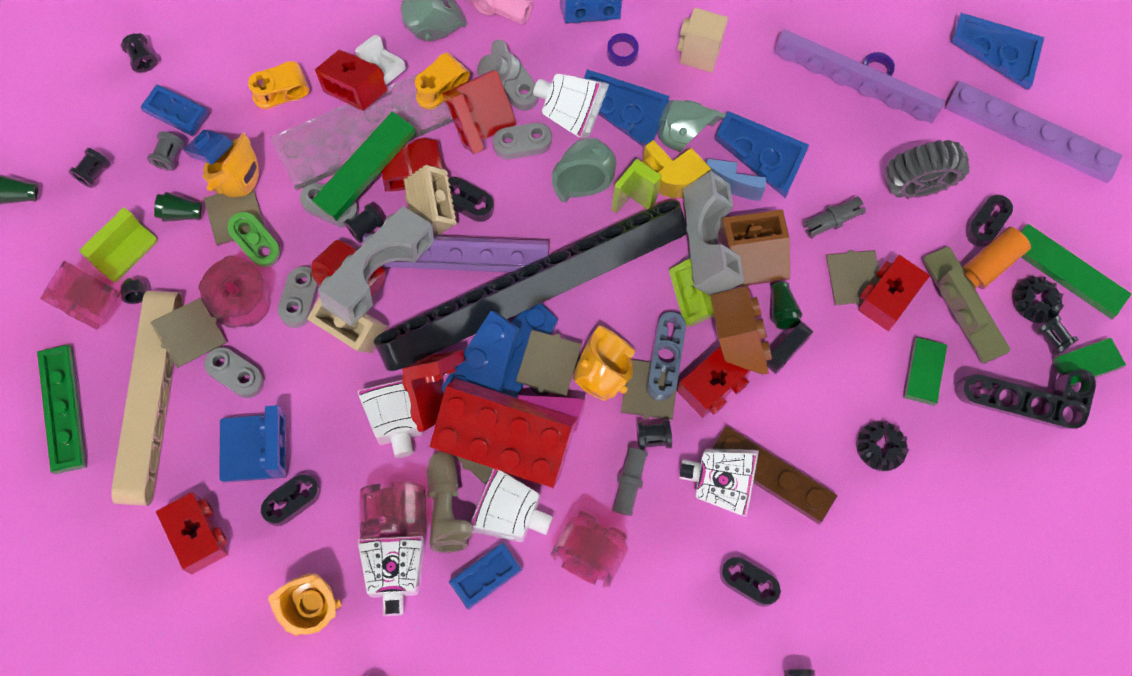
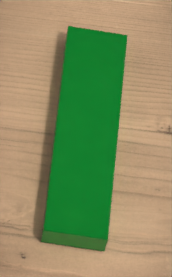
(364, 165)
(1074, 273)
(61, 409)

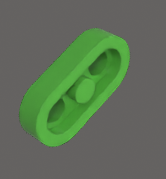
(254, 240)

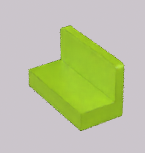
(638, 183)
(118, 245)
(693, 304)

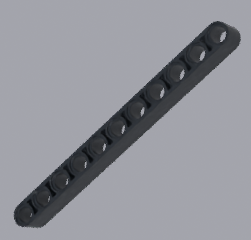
(531, 285)

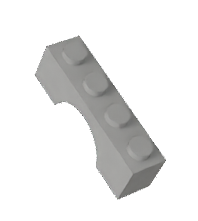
(400, 238)
(713, 265)

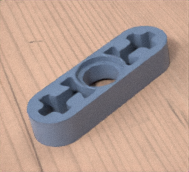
(657, 366)

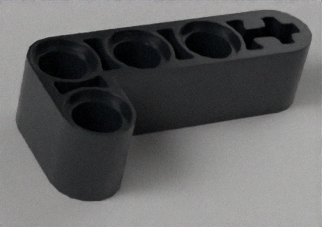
(1022, 397)

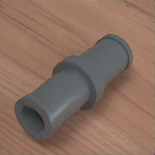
(834, 217)
(630, 481)

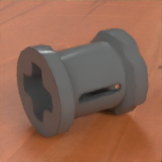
(165, 151)

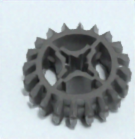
(927, 169)

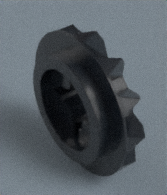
(1044, 311)
(871, 453)

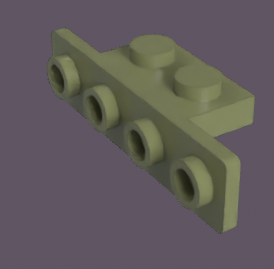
(966, 305)

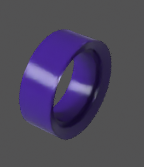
(883, 59)
(622, 60)

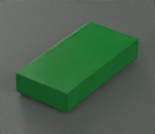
(1096, 358)
(925, 371)

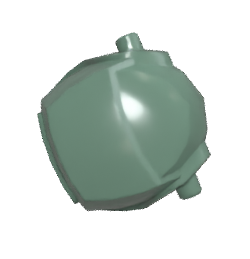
(432, 18)
(683, 121)
(584, 170)

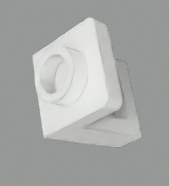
(374, 52)

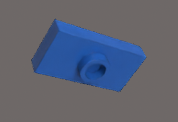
(174, 110)
(208, 146)
(485, 576)

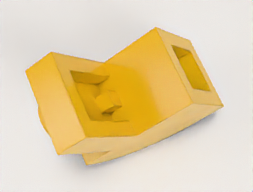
(676, 173)

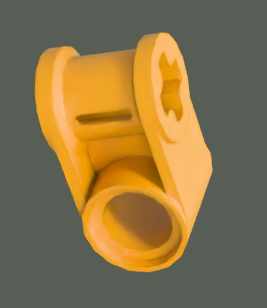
(437, 78)
(280, 84)

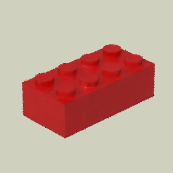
(503, 432)

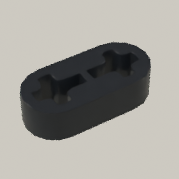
(470, 195)
(984, 217)
(789, 347)
(286, 494)
(754, 575)

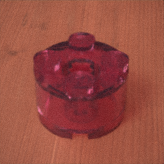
(225, 280)
(80, 295)
(392, 511)
(590, 549)

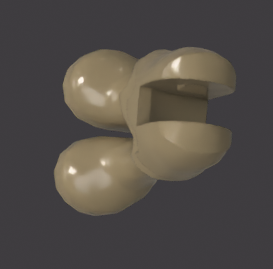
(446, 532)

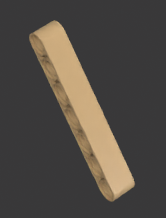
(145, 406)

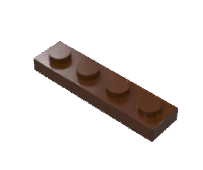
(782, 479)

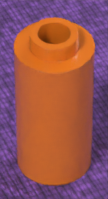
(996, 258)

